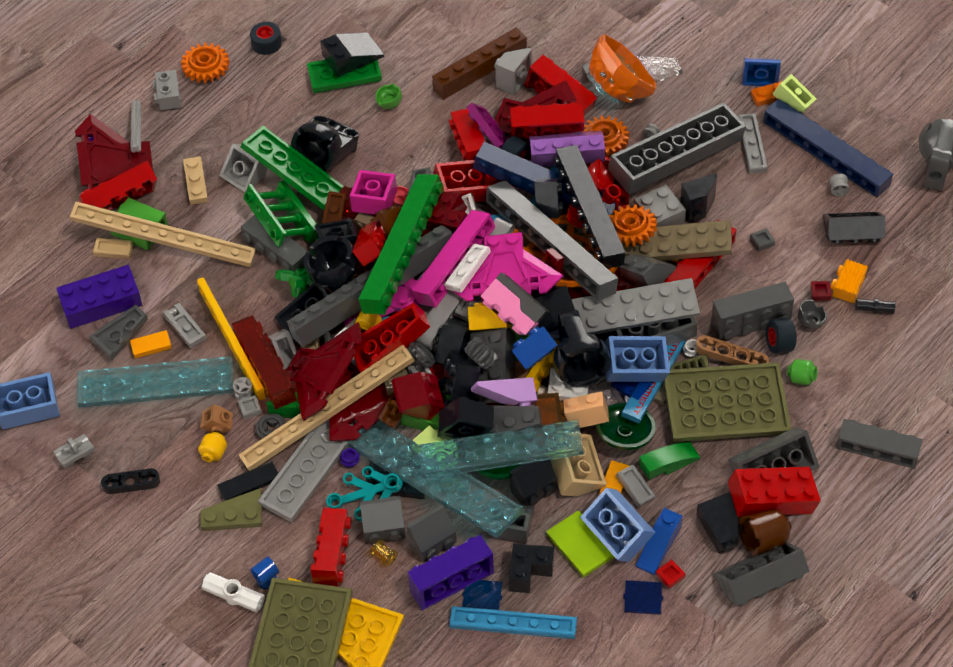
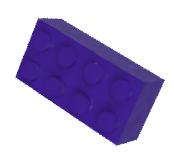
(99, 296)
(450, 572)

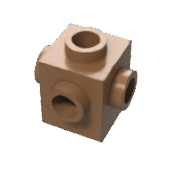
(216, 419)

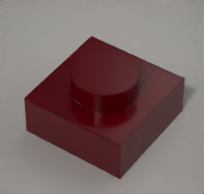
(554, 260)
(820, 290)

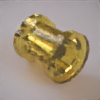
(383, 553)

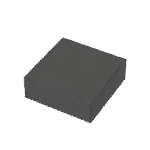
(762, 239)

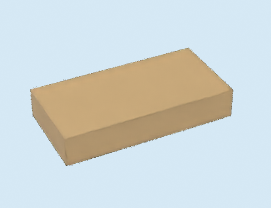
(113, 248)

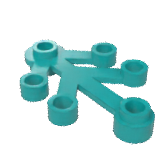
(367, 490)

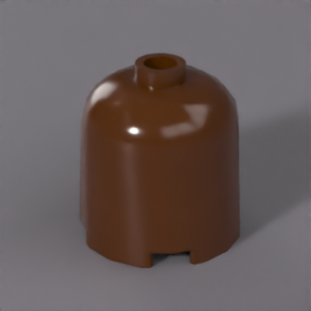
(764, 531)

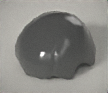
(811, 315)

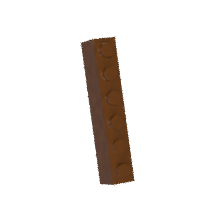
(476, 64)

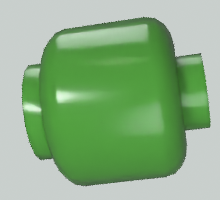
(802, 372)

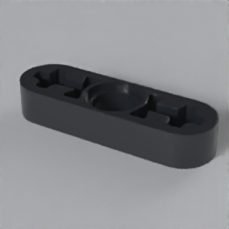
(123, 476)

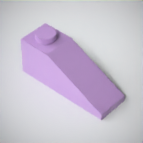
(508, 391)

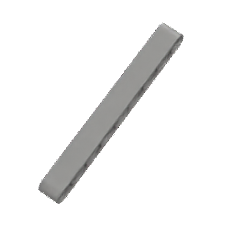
(450, 302)

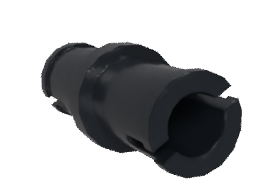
(875, 305)

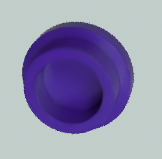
(349, 457)

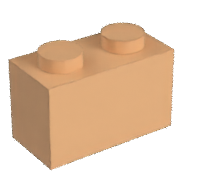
(587, 409)

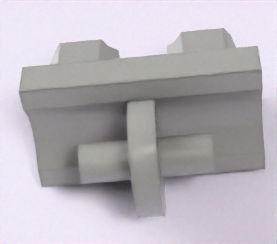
(74, 450)

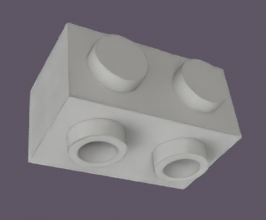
(167, 90)

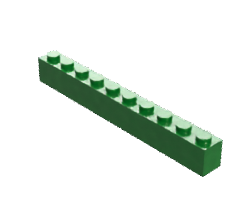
(400, 244)

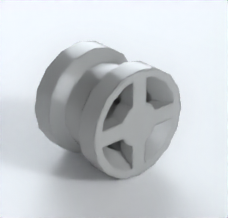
(839, 185)
(240, 385)

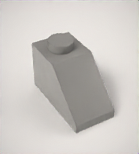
(284, 346)

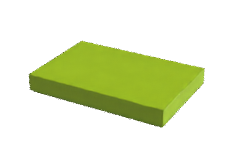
(579, 544)

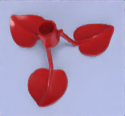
(604, 183)

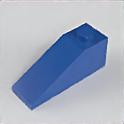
(655, 550)

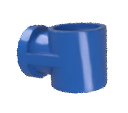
(264, 572)

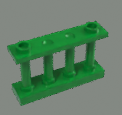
(290, 204)

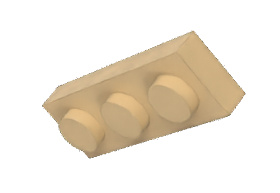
(195, 180)

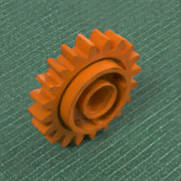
(205, 62)
(614, 133)
(634, 224)

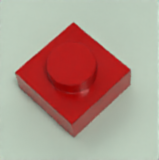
(670, 574)

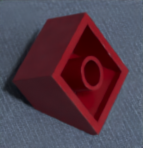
(418, 395)

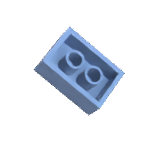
(637, 359)
(28, 401)
(617, 525)

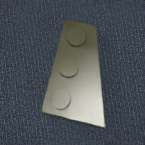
(234, 513)

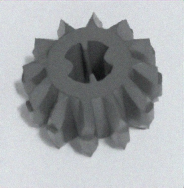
(481, 353)

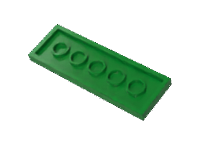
(290, 166)

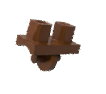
(390, 413)

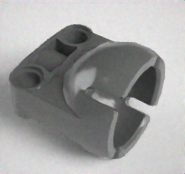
(937, 150)

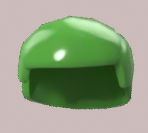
(389, 96)

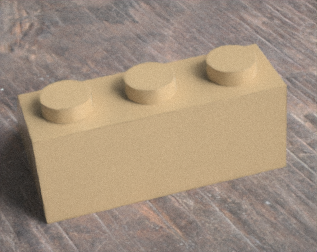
(579, 473)

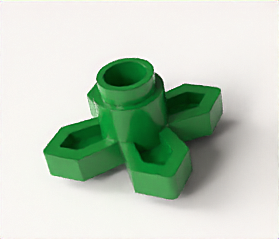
(297, 280)

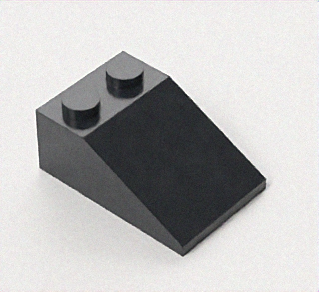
(349, 51)
(309, 297)

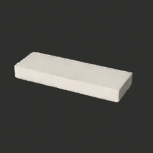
(467, 268)

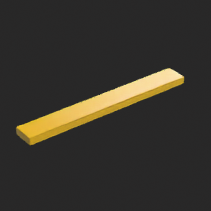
(231, 338)

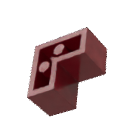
(448, 212)

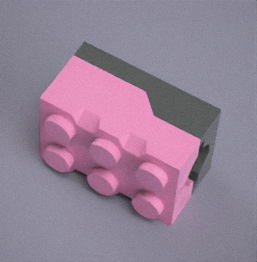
(514, 304)

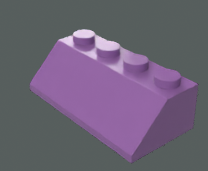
(589, 143)

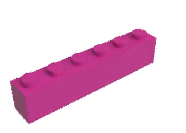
(431, 287)

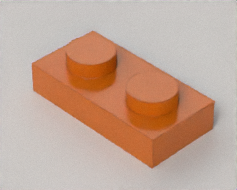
(764, 94)

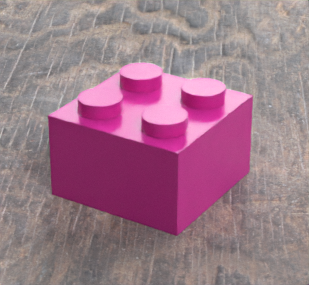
(373, 191)

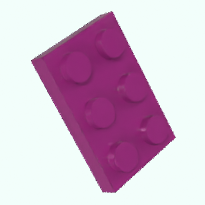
(487, 125)

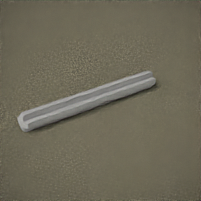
(136, 126)

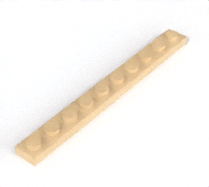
(162, 234)
(339, 400)

